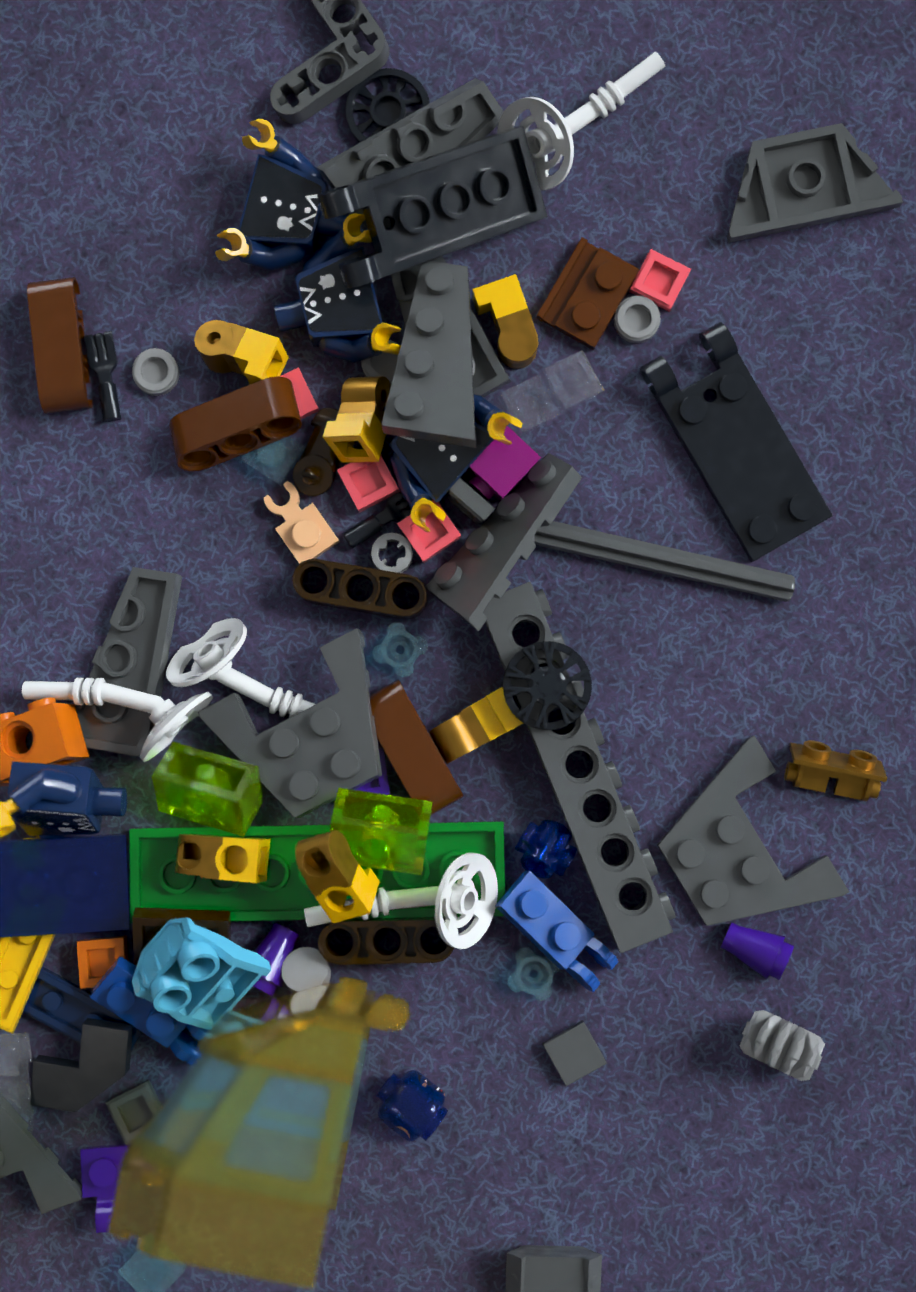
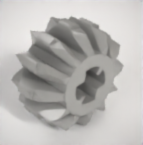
(782, 1045)

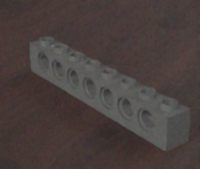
(627, 925)

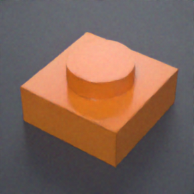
(97, 956)

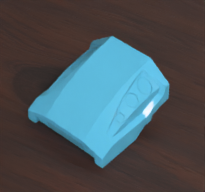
(195, 973)

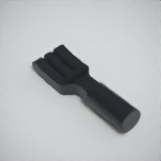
(103, 361)
(395, 511)

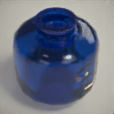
(411, 1105)

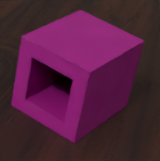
(501, 466)

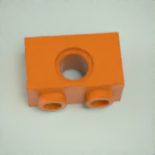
(54, 732)

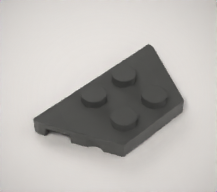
(806, 183)

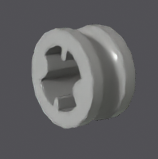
(382, 543)

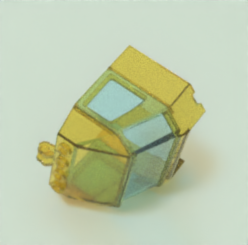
(255, 1136)

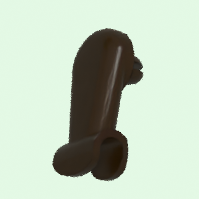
(318, 462)

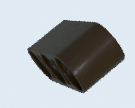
(342, 575)
(367, 951)

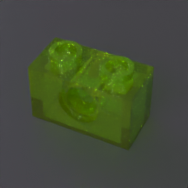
(208, 788)
(383, 829)

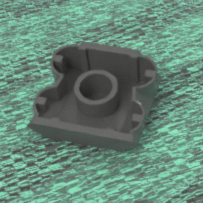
(553, 1269)

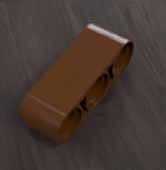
(57, 345)
(235, 424)
(412, 748)

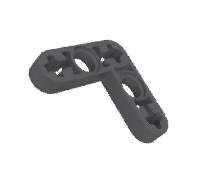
(343, 52)

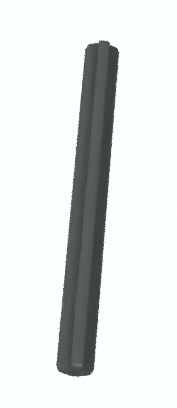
(666, 560)

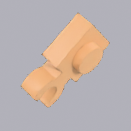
(303, 530)

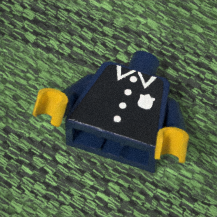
(281, 207)
(338, 318)
(434, 467)
(58, 801)

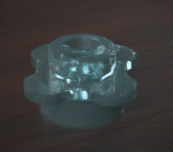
(387, 652)
(521, 980)

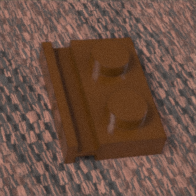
(587, 293)

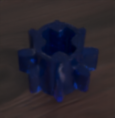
(546, 849)

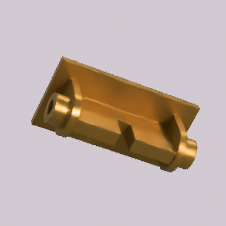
(855, 773)

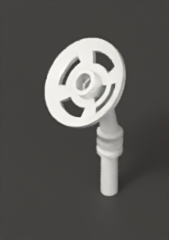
(558, 137)
(214, 662)
(164, 714)
(447, 898)

